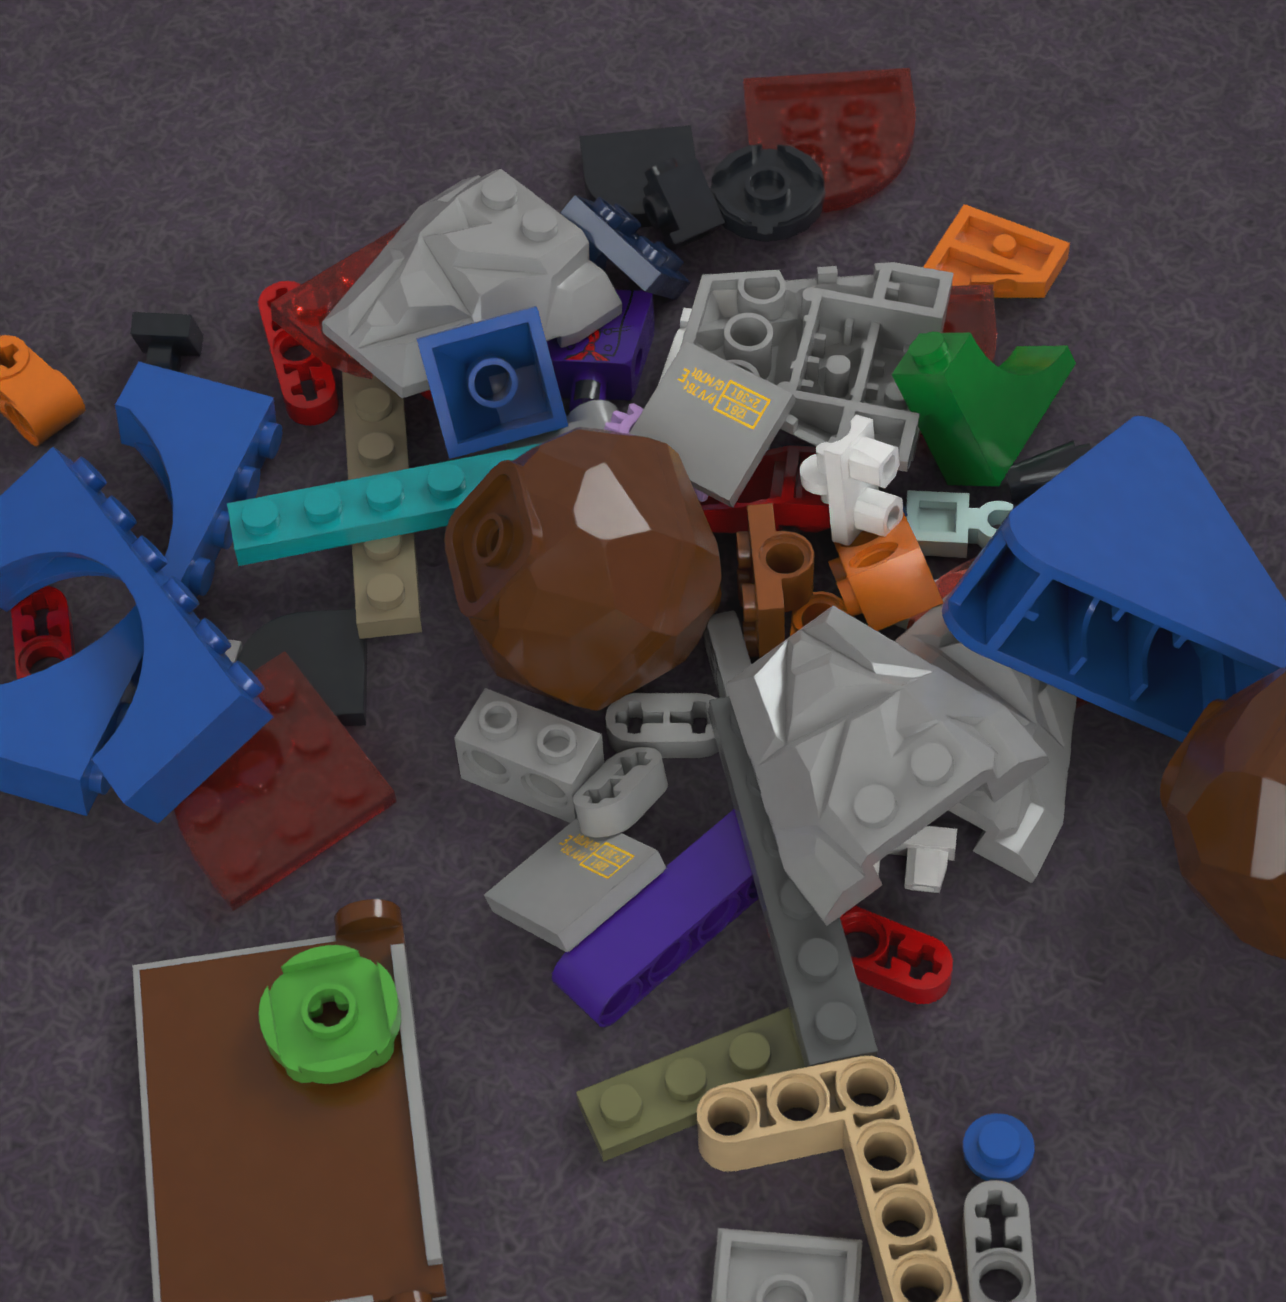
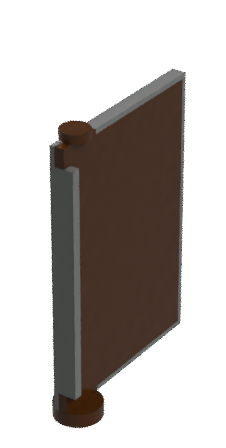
(272, 1179)

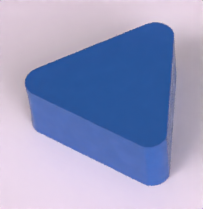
(1125, 586)

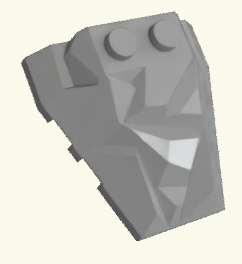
(467, 259)
(826, 342)
(865, 751)
(1029, 817)

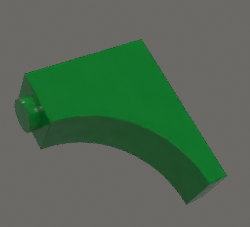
(976, 411)

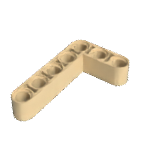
(862, 1135)

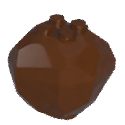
(585, 566)
(1230, 811)

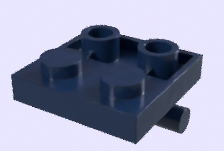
(614, 237)

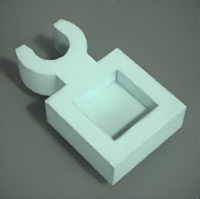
(947, 524)

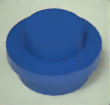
(998, 1147)

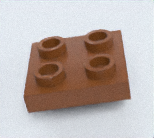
(761, 586)

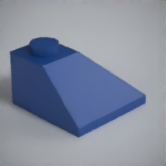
(492, 382)

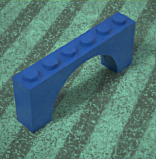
(190, 697)

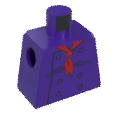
(610, 358)

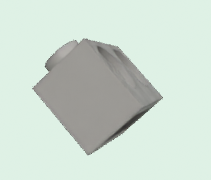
(527, 753)

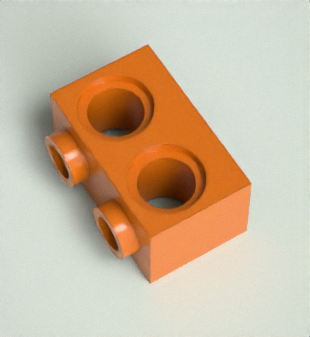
(885, 577)

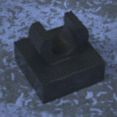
(166, 337)

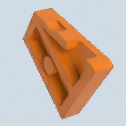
(1000, 254)

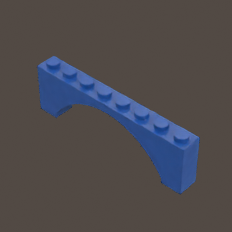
(206, 453)

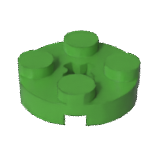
(339, 1051)

